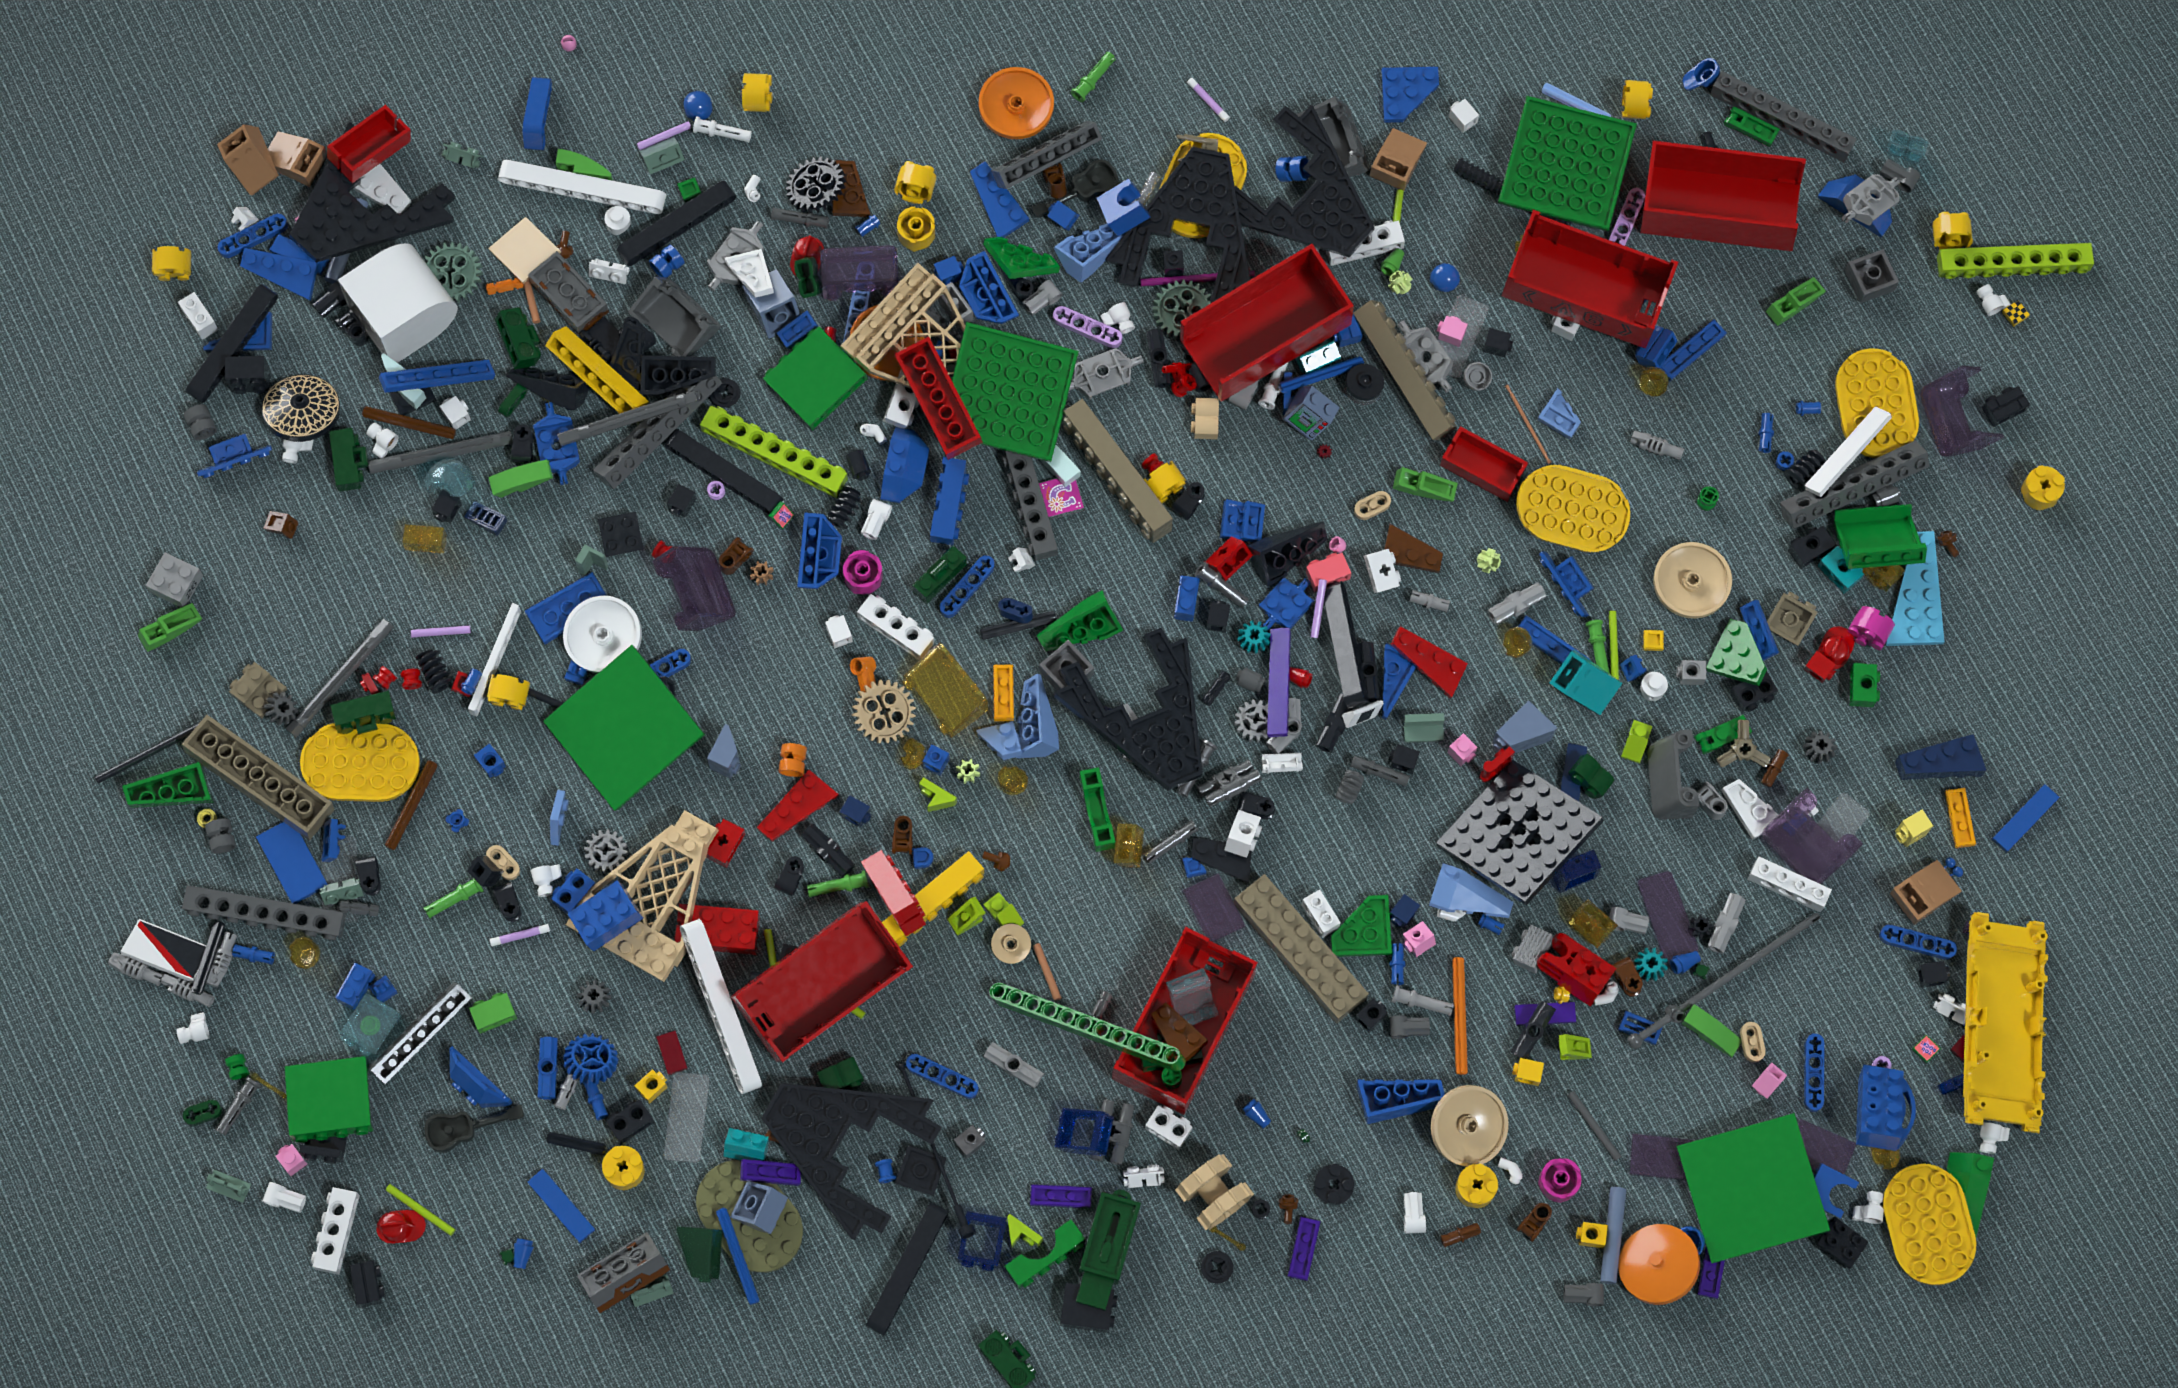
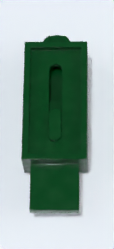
(1107, 1247)

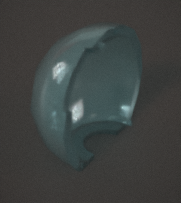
(450, 475)

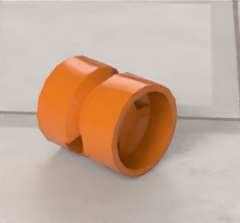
(792, 763)

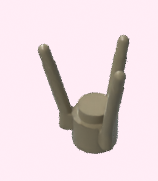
(1207, 143)

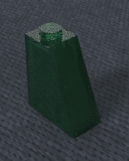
(701, 1251)

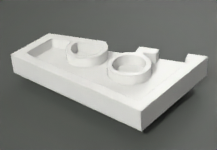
(383, 190)
(752, 272)
(1748, 807)

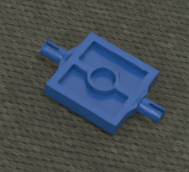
(1286, 603)

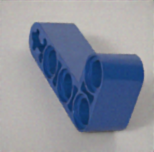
(536, 113)

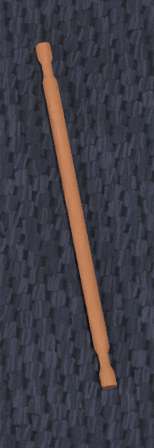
(1528, 424)

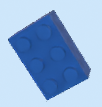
(605, 915)

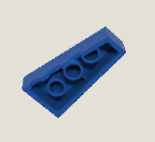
(949, 501)
(1397, 1098)

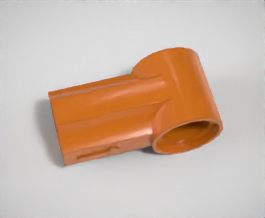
(864, 669)

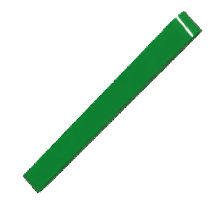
(1094, 1030)

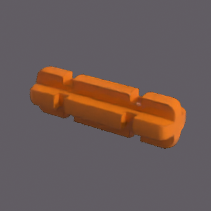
(503, 286)

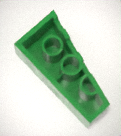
(170, 788)

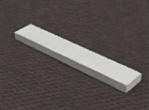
(1848, 451)
(494, 659)

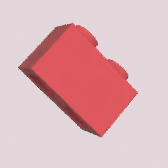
(1332, 569)

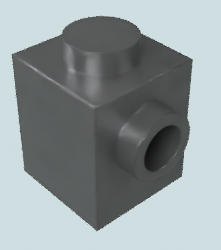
(970, 1141)

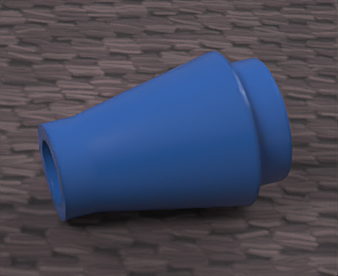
(1684, 962)
(1256, 1113)
(522, 1252)

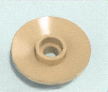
(1013, 933)

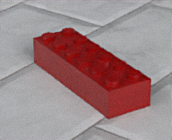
(938, 398)

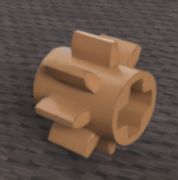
(759, 568)

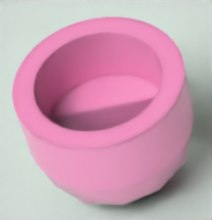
(568, 45)
(1337, 544)

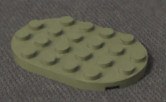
(761, 1250)

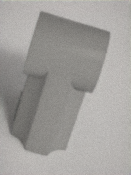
(1045, 294)
(1629, 921)

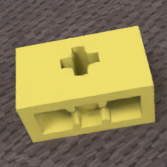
(1913, 828)

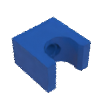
(1117, 208)
(1825, 1180)

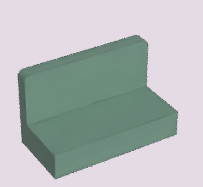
(662, 155)
(589, 556)
(1423, 727)

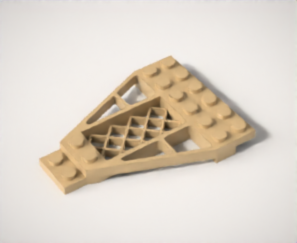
(896, 316)
(642, 942)

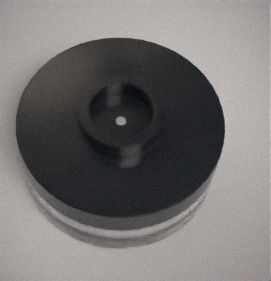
(1364, 384)

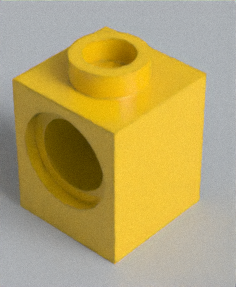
(1528, 1071)
(648, 1094)
(1600, 1231)

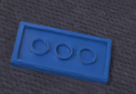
(551, 614)
(292, 862)

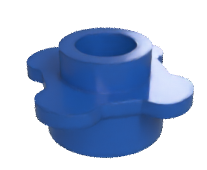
(451, 819)

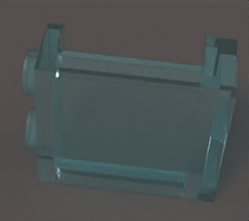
(1192, 997)
(369, 1025)

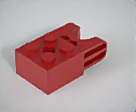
(1577, 969)

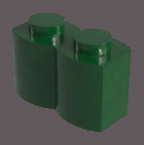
(809, 282)
(1591, 776)
(842, 1075)

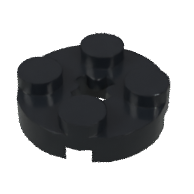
(1333, 1196)

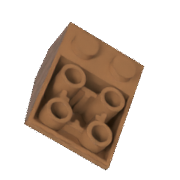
(297, 157)
(248, 158)
(1397, 159)
(1925, 892)

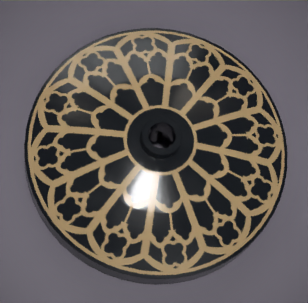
(301, 408)

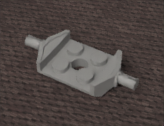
(1865, 207)
(737, 242)
(1423, 341)
(1091, 383)

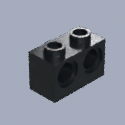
(1755, 694)
(633, 1126)

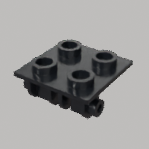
(601, 339)
(620, 534)
(1842, 1243)

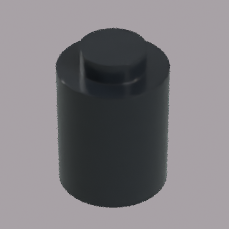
(1202, 384)
(858, 465)

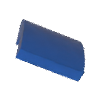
(1242, 520)

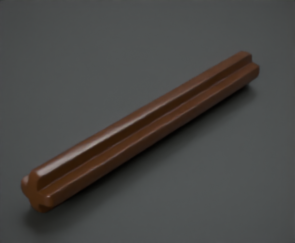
(408, 422)
(411, 805)

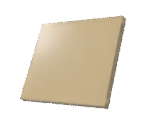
(523, 249)

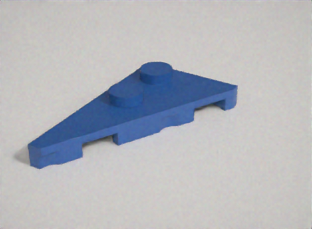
(259, 341)
(1395, 678)

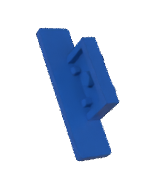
(231, 452)
(1571, 579)

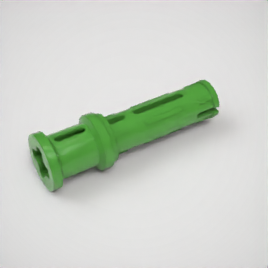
(1088, 82)
(1597, 641)
(847, 883)
(462, 892)

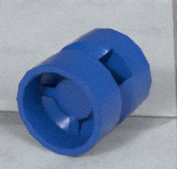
(1291, 169)
(660, 264)

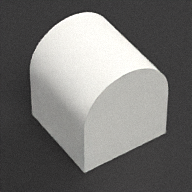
(398, 301)

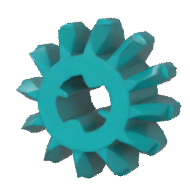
(1246, 633)
(1642, 964)

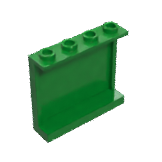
(815, 377)
(1878, 536)
(328, 1099)

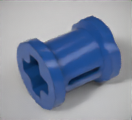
(885, 1171)

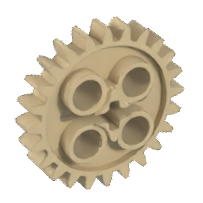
(900, 704)

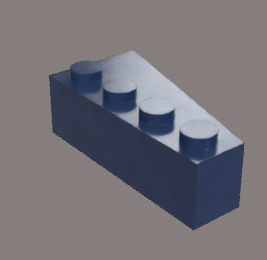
(1947, 759)

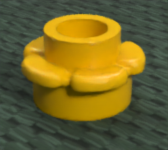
(1561, 994)

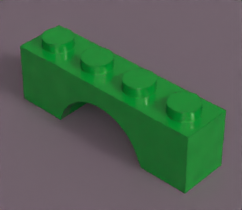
(1097, 810)
(1024, 1270)

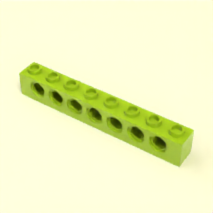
(2023, 254)
(830, 486)

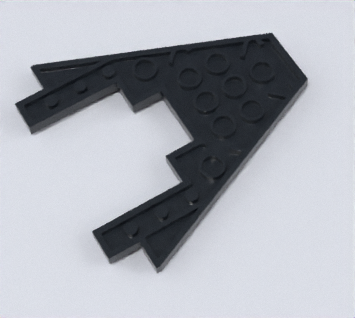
(1199, 194)
(1329, 212)
(339, 224)
(1159, 743)
(813, 1124)

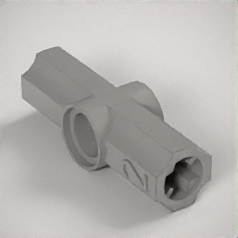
(1516, 603)
(1726, 923)
(1024, 1072)

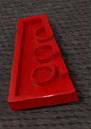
(1437, 664)
(801, 801)

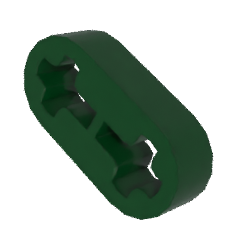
(512, 400)
(203, 1117)

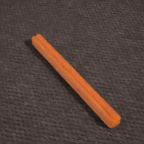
(1459, 1016)

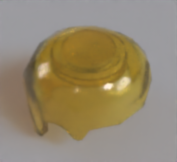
(1653, 381)
(1517, 642)
(915, 754)
(1012, 780)
(304, 952)
(1888, 1158)

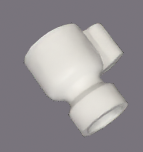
(1992, 303)
(1119, 315)
(384, 438)
(292, 448)
(543, 876)
(196, 1031)
(1990, 1134)
(1871, 1212)

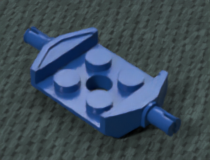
(546, 435)

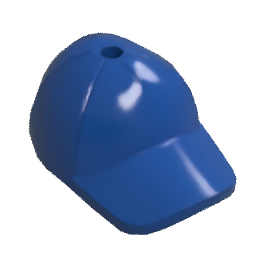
(1702, 75)

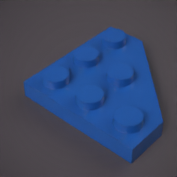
(1406, 90)

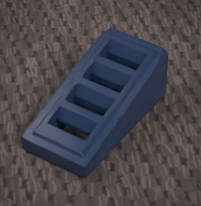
(496, 529)

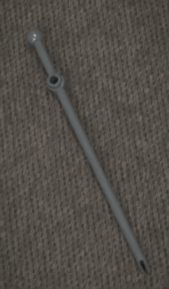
(1676, 1013)

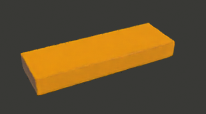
(1003, 693)
(1960, 818)

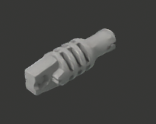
(1656, 445)
(222, 960)
(134, 968)
(183, 989)

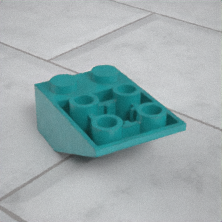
(1585, 682)

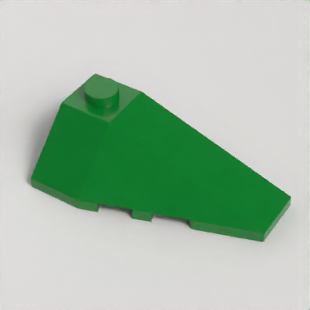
(1085, 622)
(1973, 1175)

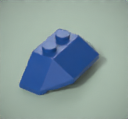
(1835, 192)
(985, 291)
(904, 465)
(819, 552)
(474, 1083)

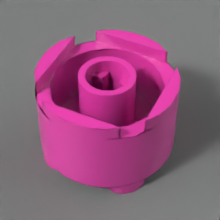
(866, 562)
(1871, 628)
(1554, 1170)

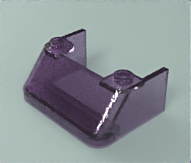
(1947, 415)

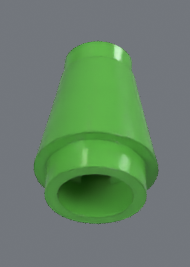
(1392, 262)

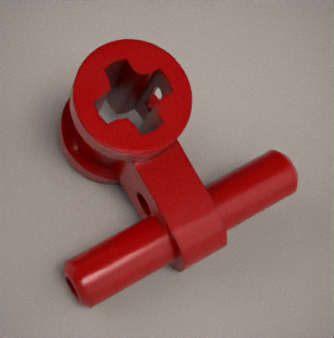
(1181, 378)

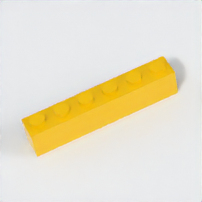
(594, 371)
(941, 892)

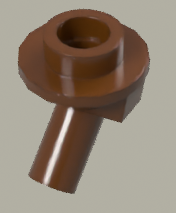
(566, 250)
(1946, 539)
(1001, 861)
(1288, 1203)

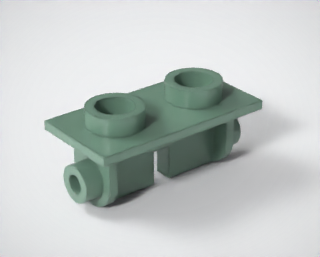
(454, 152)
(333, 893)
(228, 1186)
(654, 1290)

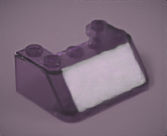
(858, 269)
(698, 586)
(1805, 843)

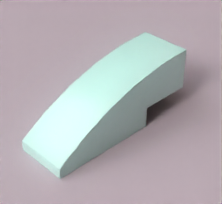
(415, 396)
(1062, 467)

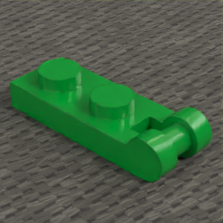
(1751, 126)
(1720, 735)

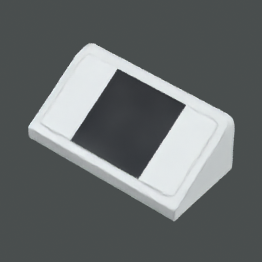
(1362, 713)

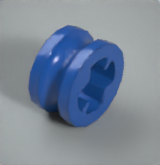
(1785, 455)

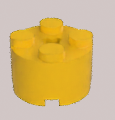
(756, 92)
(1636, 98)
(915, 182)
(924, 230)
(1952, 230)
(171, 262)
(1165, 481)
(2052, 483)
(508, 691)
(627, 1178)
(1474, 1197)

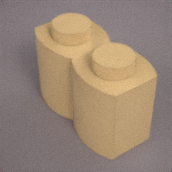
(1206, 418)

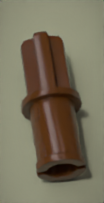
(1774, 768)
(1460, 1234)

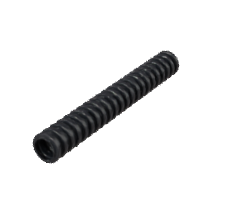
(1486, 180)

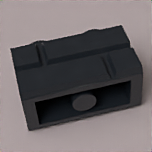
(2005, 406)
(366, 1283)

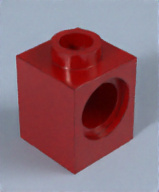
(1820, 667)

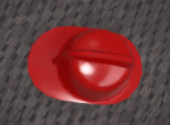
(804, 248)
(1837, 645)
(400, 1226)

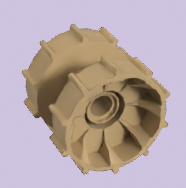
(1220, 1200)

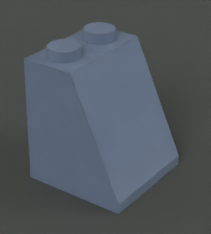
(774, 309)
(1524, 730)

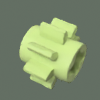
(1400, 282)
(1488, 560)
(964, 767)

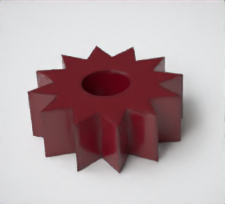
(1324, 455)

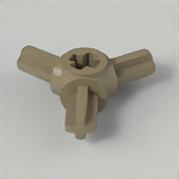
(1749, 754)

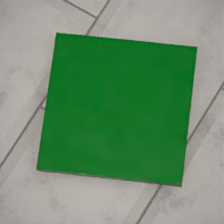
(1567, 163)
(1014, 389)
(624, 727)
(1753, 1188)

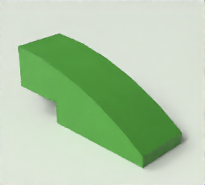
(580, 164)
(1795, 301)
(520, 478)
(1424, 485)
(169, 627)
(1712, 1031)

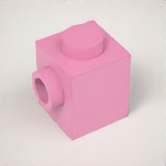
(1452, 330)
(1462, 750)
(1418, 939)
(1769, 1080)
(291, 1159)

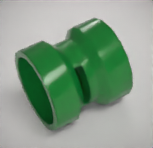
(1706, 502)
(237, 1067)
(1171, 1075)

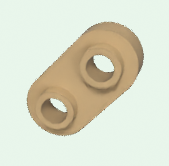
(1371, 505)
(504, 862)
(1752, 1042)

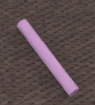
(664, 135)
(1318, 608)
(440, 631)

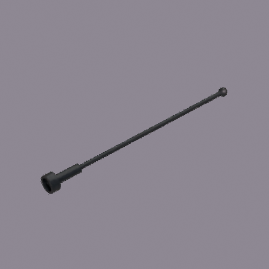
(966, 1230)

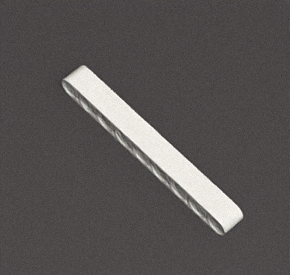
(582, 186)
(720, 1006)

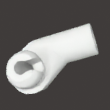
(750, 189)
(873, 431)
(1451, 915)
(1609, 994)
(1513, 1169)

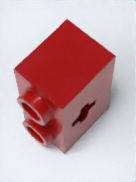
(1229, 557)
(723, 854)

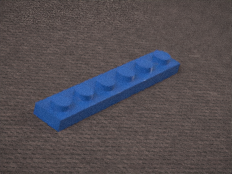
(436, 376)

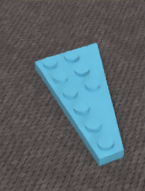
(1918, 603)

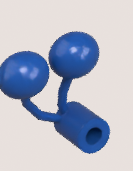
(1957, 871)

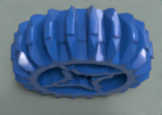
(589, 1051)

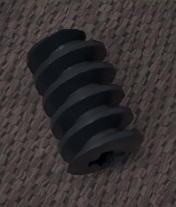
(1804, 468)
(843, 507)
(433, 670)

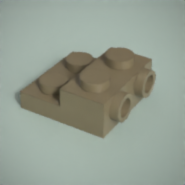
(1792, 618)
(255, 688)

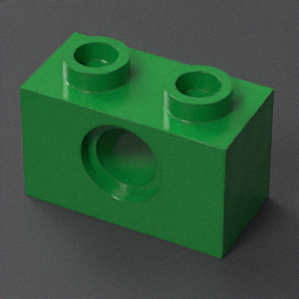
(1864, 673)

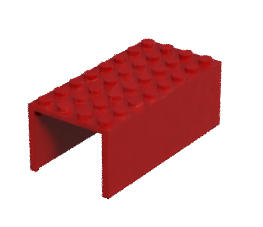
(1722, 195)
(1266, 322)

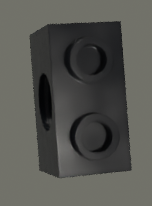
(1803, 555)

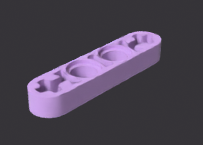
(1625, 221)
(1089, 323)

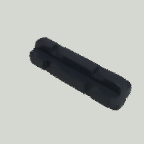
(1216, 688)

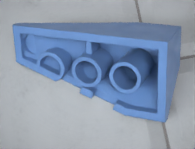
(1087, 252)
(1037, 725)
(1461, 891)

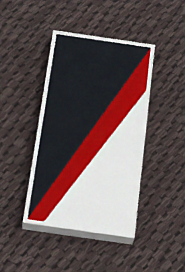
(164, 950)

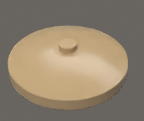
(1692, 580)
(1469, 1125)

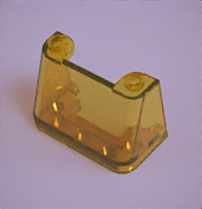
(946, 690)

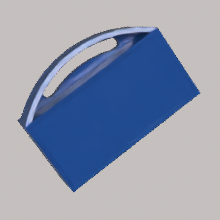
(1883, 1108)

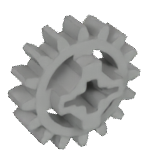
(1248, 718)
(598, 850)

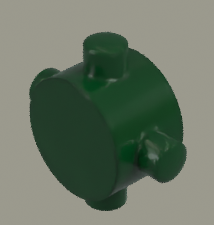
(1701, 971)
(1303, 1136)
(507, 1256)

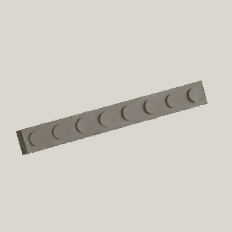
(1405, 369)

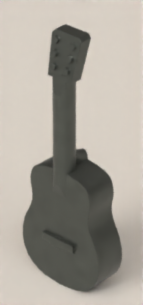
(1093, 182)
(447, 1131)

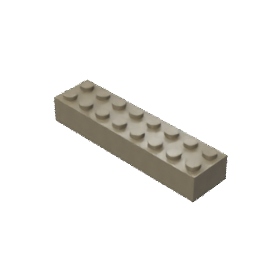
(1117, 471)
(258, 777)
(1300, 948)

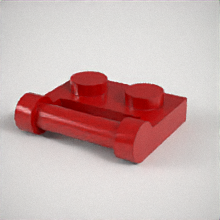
(1492, 768)

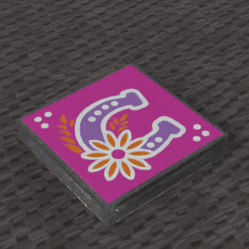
(1061, 500)

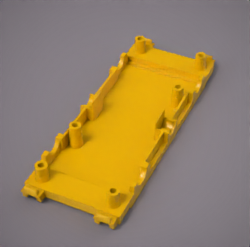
(2004, 1023)

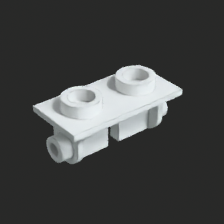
(615, 273)
(1281, 762)
(1947, 1005)
(1151, 1174)

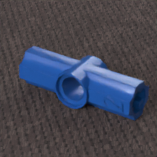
(547, 1080)

